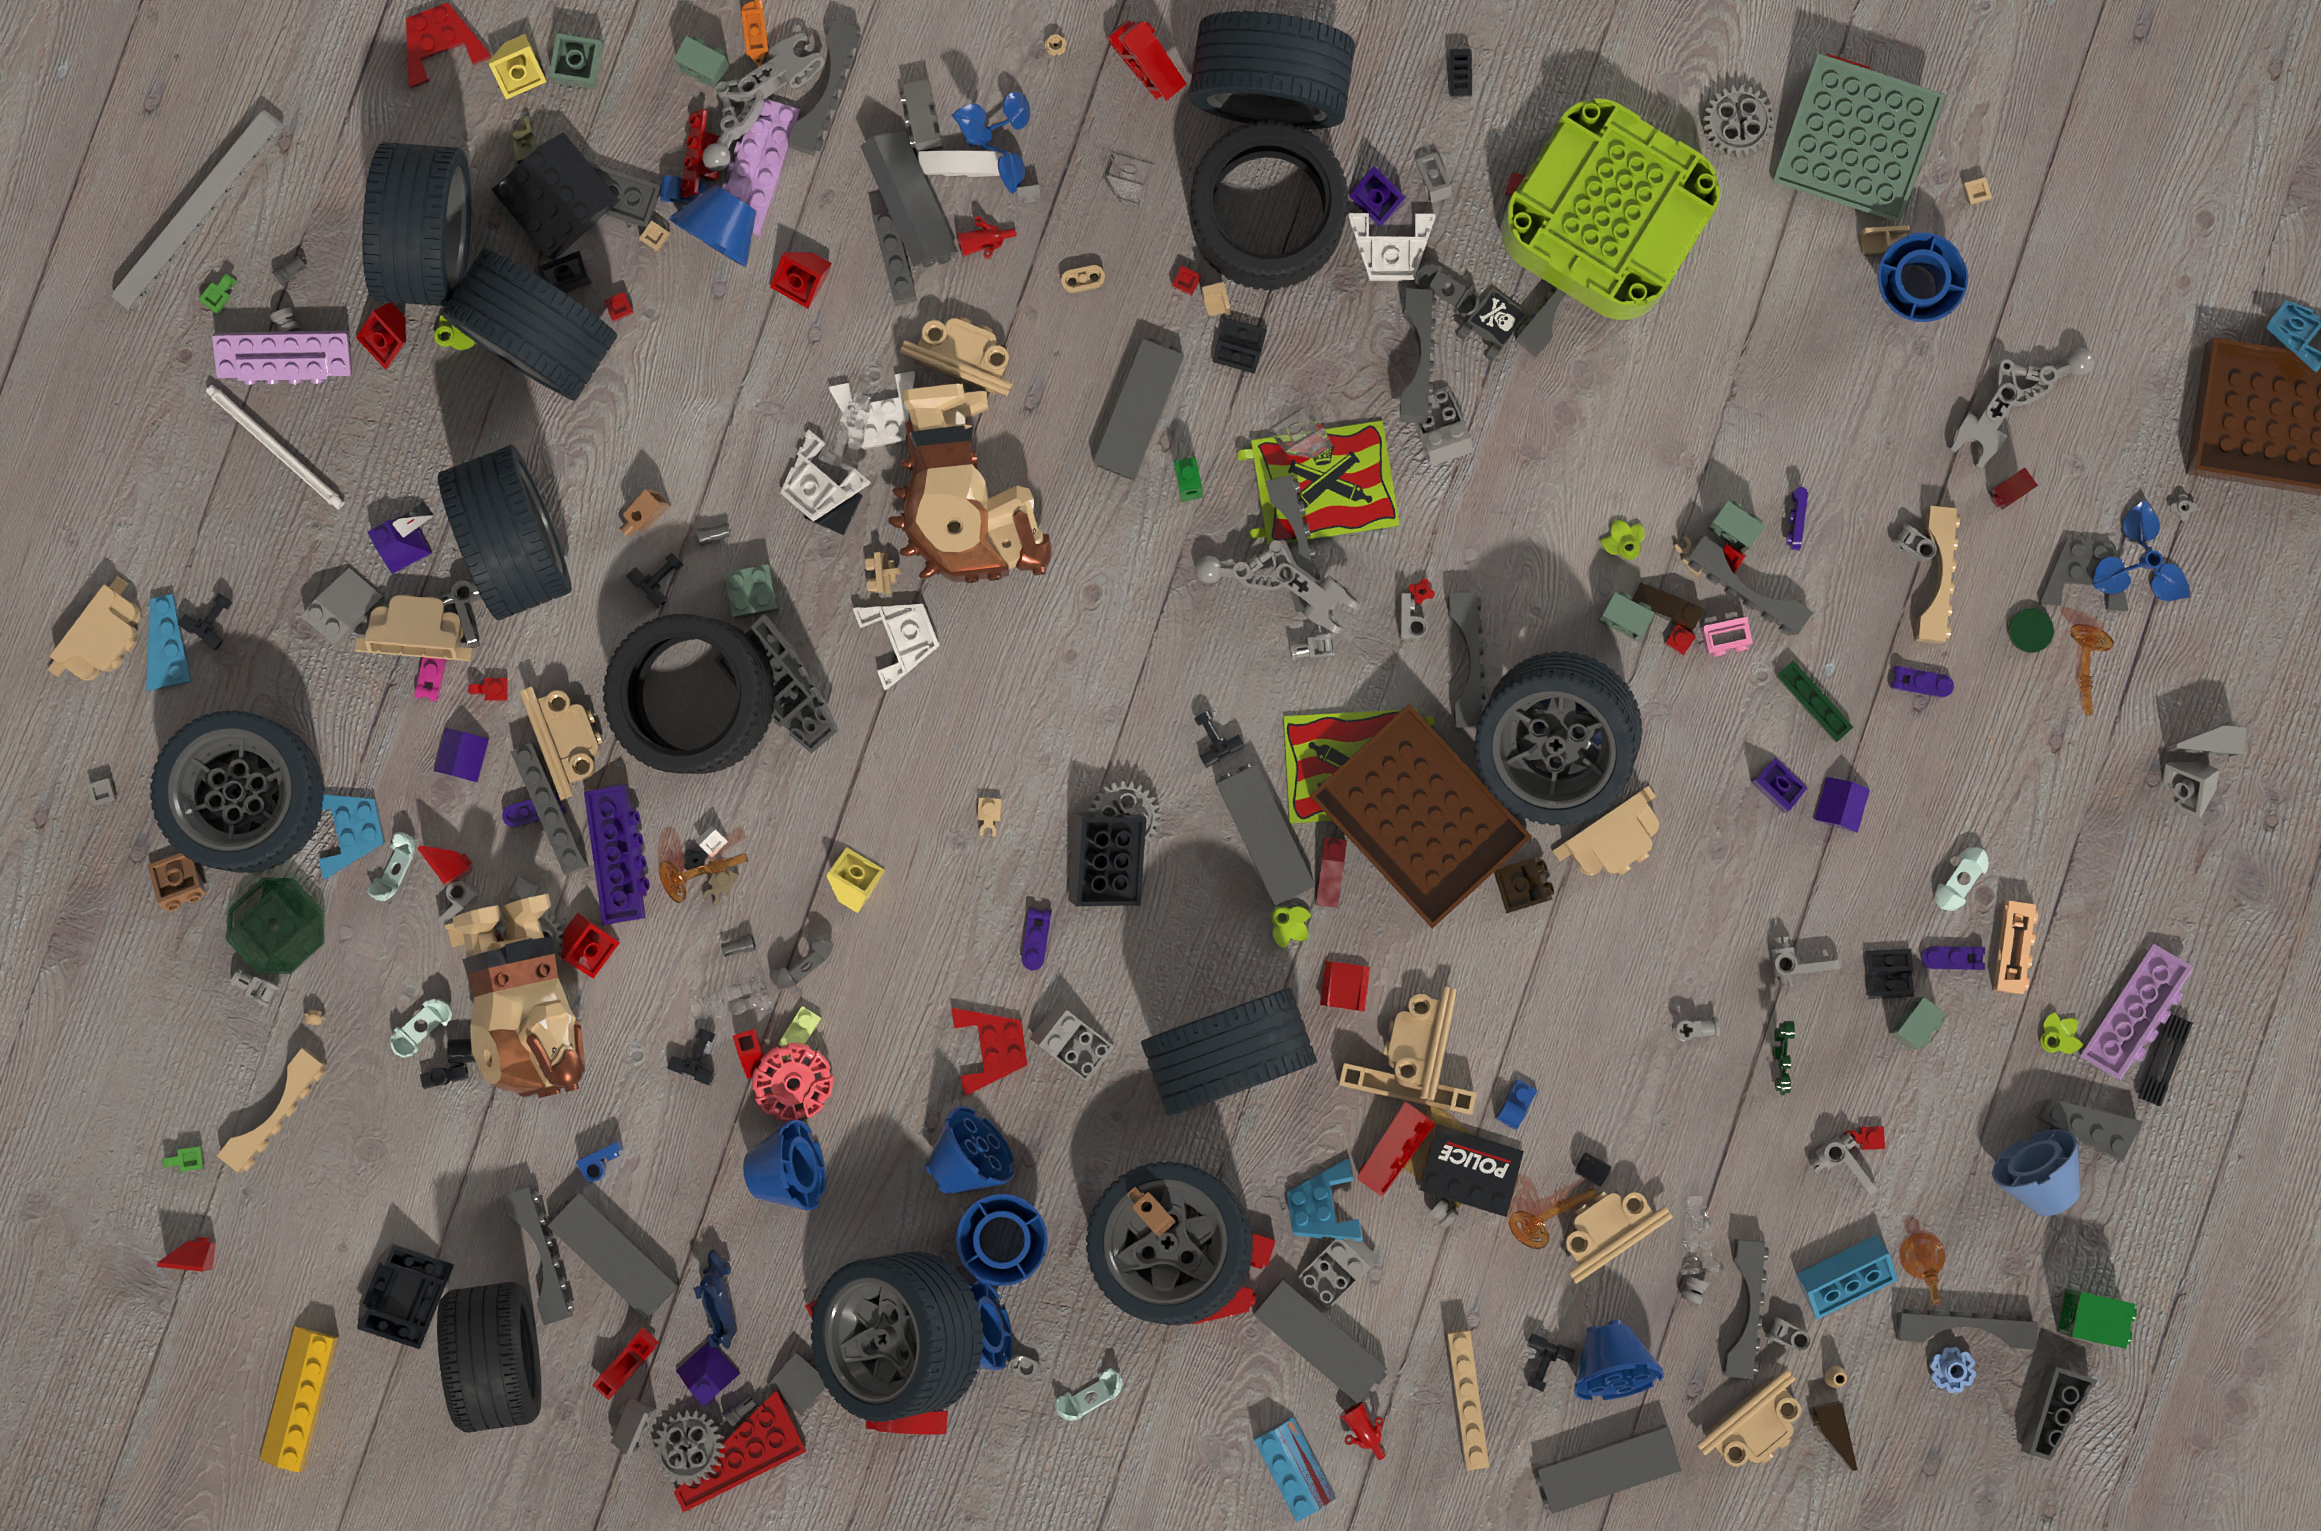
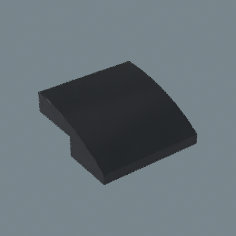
(1239, 345)
(839, 517)
(1889, 973)

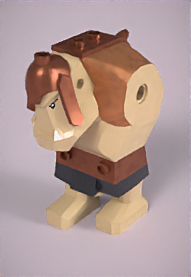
(948, 500)
(520, 1015)

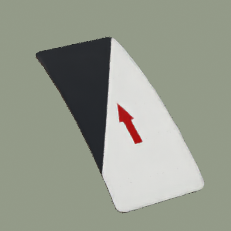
(413, 519)

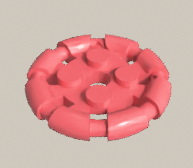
(790, 1069)

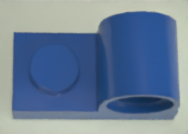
(672, 191)
(1516, 1105)
(609, 1152)

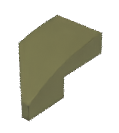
(524, 140)

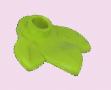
(456, 338)
(1622, 537)
(1292, 927)
(2063, 1034)

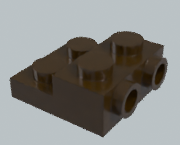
(1524, 884)

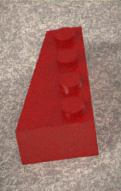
(1395, 1149)

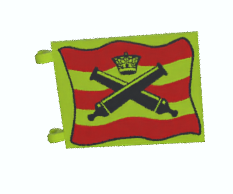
(1341, 489)
(1318, 747)

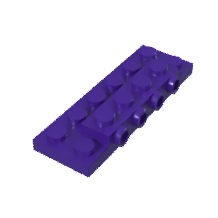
(617, 854)

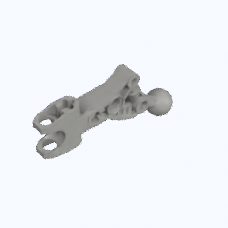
(754, 88)
(1984, 430)
(1320, 597)

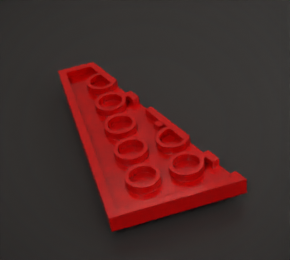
(753, 1448)

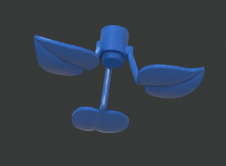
(971, 122)
(2112, 576)

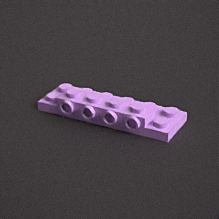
(761, 159)
(282, 356)
(2138, 1013)

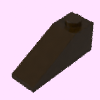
(1669, 606)
(1833, 1426)

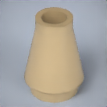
(1830, 1377)

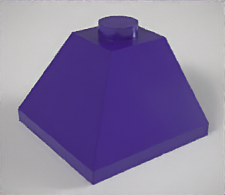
(398, 550)
(707, 1373)

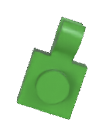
(216, 296)
(187, 1159)

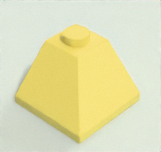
(516, 67)
(853, 879)

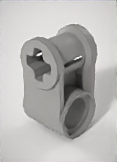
(1913, 543)
(1787, 1334)

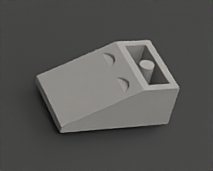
(1445, 432)
(1072, 1042)
(1337, 1270)

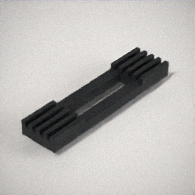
(2175, 1029)

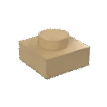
(1977, 191)
(654, 236)

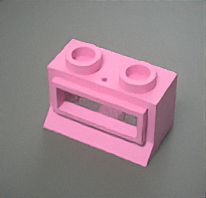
(1726, 636)

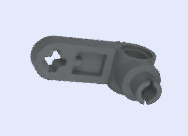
(462, 608)

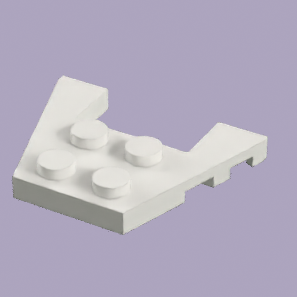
(1391, 256)
(885, 417)
(811, 488)
(908, 632)

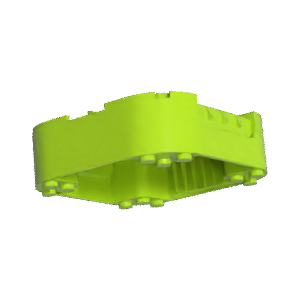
(1610, 209)

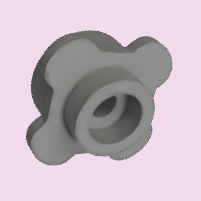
(2177, 507)

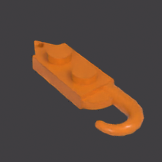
(755, 31)

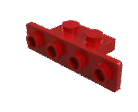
(693, 164)

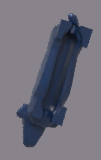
(716, 1300)

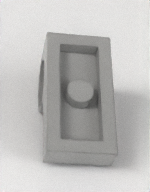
(1434, 177)
(1406, 606)
(459, 905)

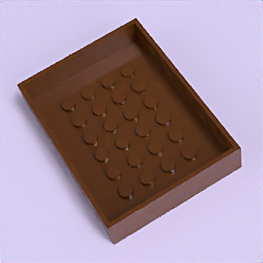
(2257, 418)
(1420, 816)

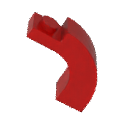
(626, 1364)
(923, 1424)

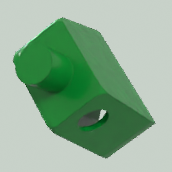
(1188, 478)

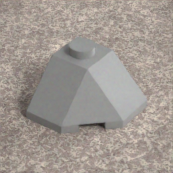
(2191, 784)

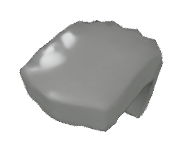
(1024, 1366)

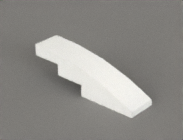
(959, 163)

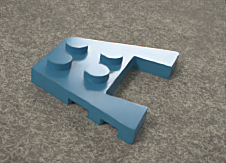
(2296, 328)
(357, 831)
(1313, 1206)

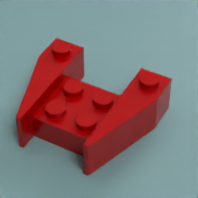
(1146, 58)

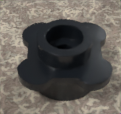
(691, 855)

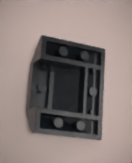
(402, 1295)

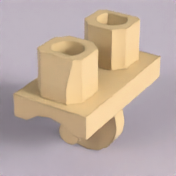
(884, 571)

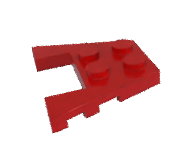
(435, 33)
(1000, 1044)

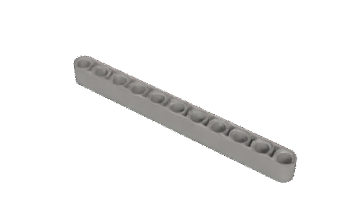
(197, 210)

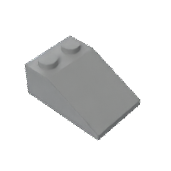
(342, 607)
(2221, 741)
(632, 1426)

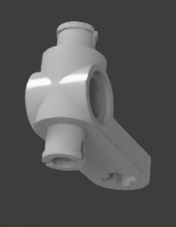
(1786, 977)
(1825, 1160)

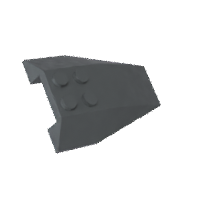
(798, 699)

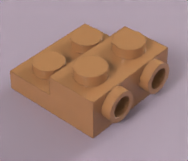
(176, 881)

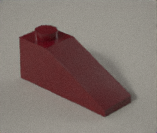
(2013, 489)
(1331, 872)

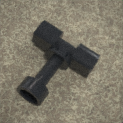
(650, 584)
(203, 627)
(1220, 746)
(693, 1066)
(443, 1076)
(1548, 1352)

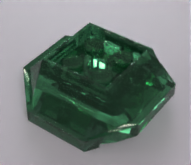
(298, 932)

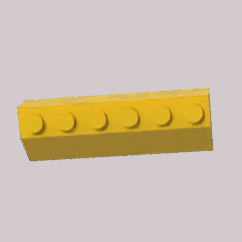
(299, 1399)

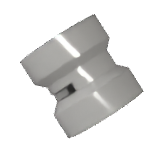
(284, 320)
(1443, 1213)
(1697, 1285)

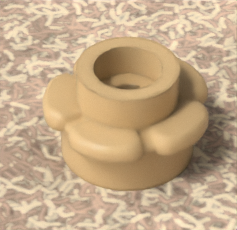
(1049, 44)
(313, 1017)

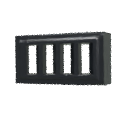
(1460, 53)

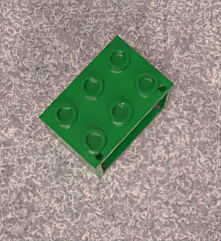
(2097, 1318)

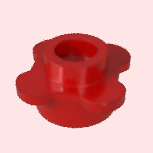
(1420, 597)

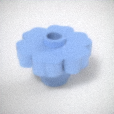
(1941, 1367)

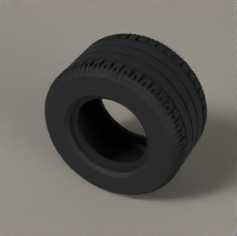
(489, 1357)

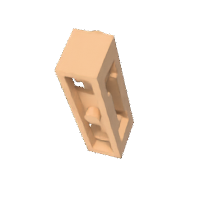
(2023, 957)

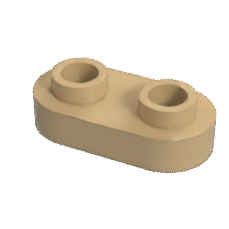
(1082, 277)

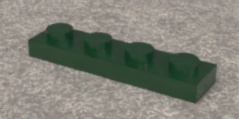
(1814, 701)

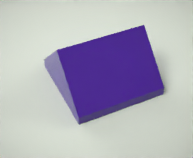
(1377, 196)
(461, 755)
(1779, 785)
(1842, 804)

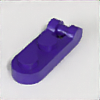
(1797, 518)
(1922, 682)
(524, 813)
(1036, 939)
(1953, 958)

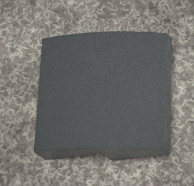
(798, 1383)

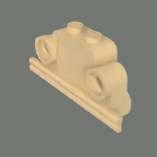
(962, 353)
(415, 629)
(99, 635)
(564, 737)
(1614, 838)
(1421, 1041)
(1609, 1229)
(1756, 1424)

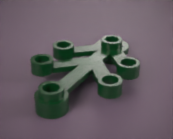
(1782, 1034)

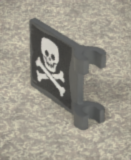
(1494, 321)

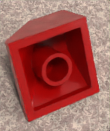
(800, 276)
(384, 334)
(447, 864)
(587, 945)
(192, 1255)

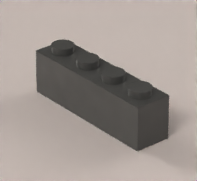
(894, 259)

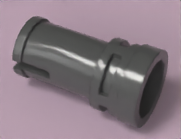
(284, 273)
(707, 535)
(740, 945)
(734, 1413)

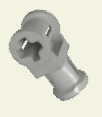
(1313, 647)
(257, 988)
(1697, 1029)

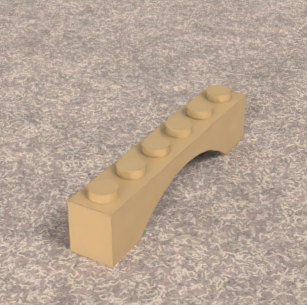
(1940, 528)
(301, 1073)
(1387, 1085)
(1467, 1399)

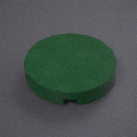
(2031, 630)

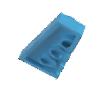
(166, 649)

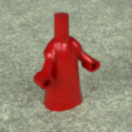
(987, 239)
(1361, 1425)

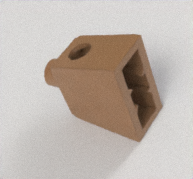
(651, 507)
(1158, 1218)

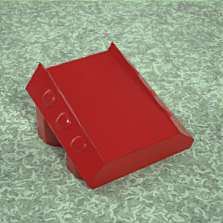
(1344, 986)

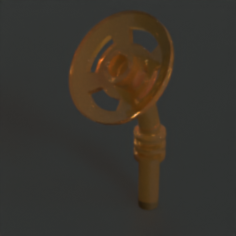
(2089, 643)
(679, 878)
(1534, 1223)
(1924, 1260)

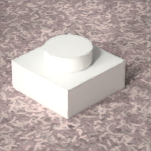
(711, 841)

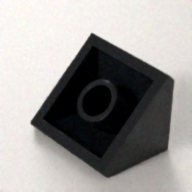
(566, 272)

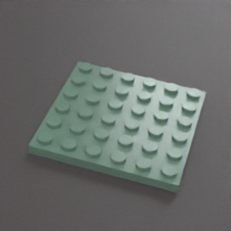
(1858, 137)

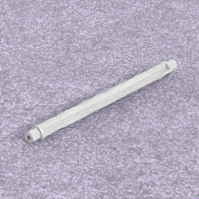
(283, 454)

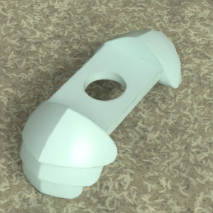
(404, 852)
(1952, 894)
(405, 1039)
(1075, 1406)

